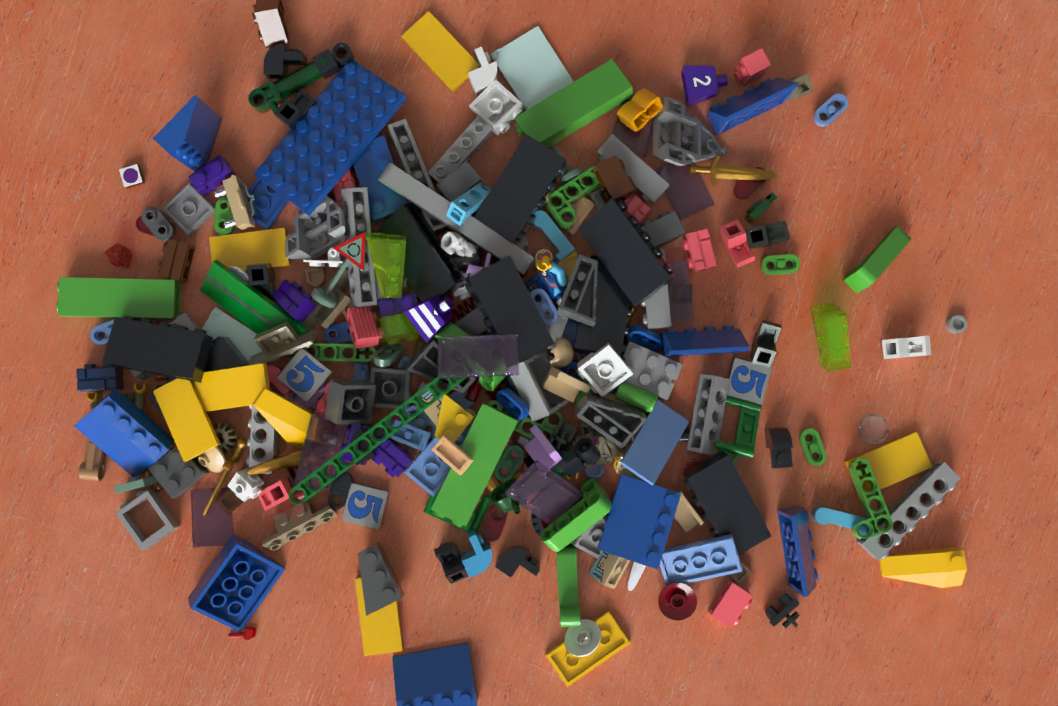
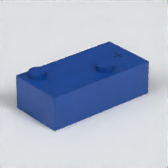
(369, 167)

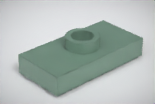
(134, 483)

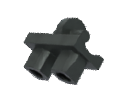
(562, 435)
(789, 604)

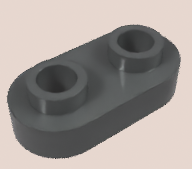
(157, 223)

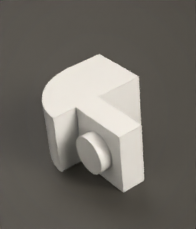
(485, 75)
(906, 347)

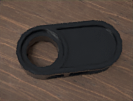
(340, 486)

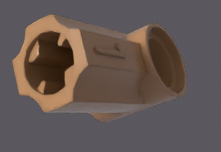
(93, 465)

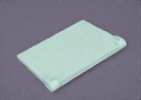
(531, 68)
(225, 326)

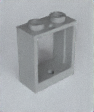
(160, 507)

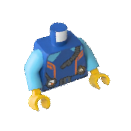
(550, 278)

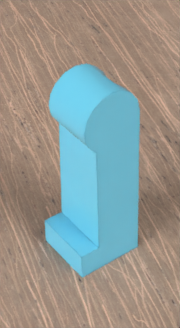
(467, 203)
(553, 234)
(826, 515)

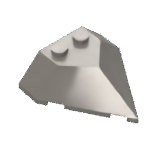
(680, 137)
(316, 233)

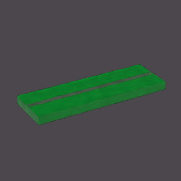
(246, 301)

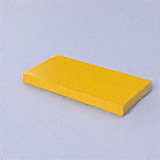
(440, 51)
(251, 248)
(232, 386)
(186, 418)
(895, 460)
(379, 629)
(572, 667)

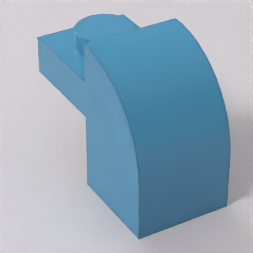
(479, 558)

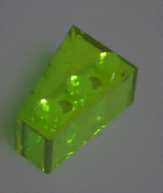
(388, 262)
(396, 328)
(831, 336)

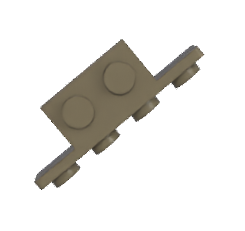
(325, 315)
(279, 342)
(296, 522)

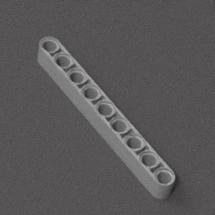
(438, 207)

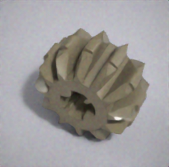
(228, 435)

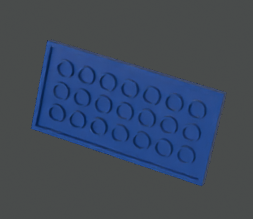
(330, 136)

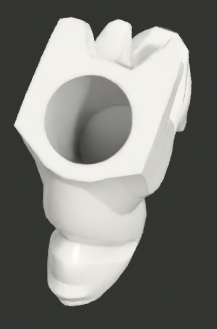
(456, 243)

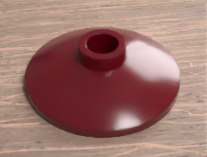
(681, 609)

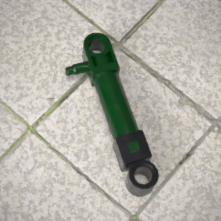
(323, 66)
(571, 463)

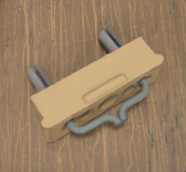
(238, 203)

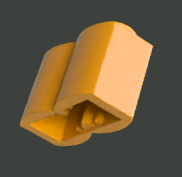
(640, 109)

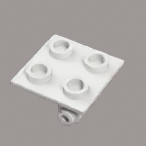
(335, 259)

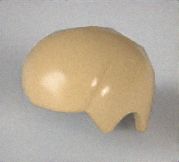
(563, 353)

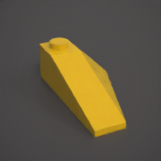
(284, 415)
(930, 567)

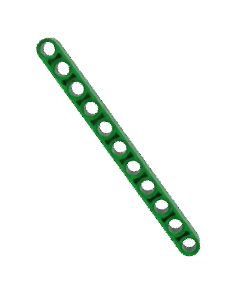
(341, 466)

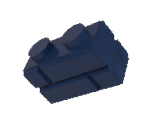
(99, 378)

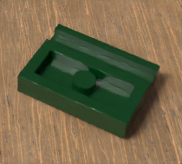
(759, 207)

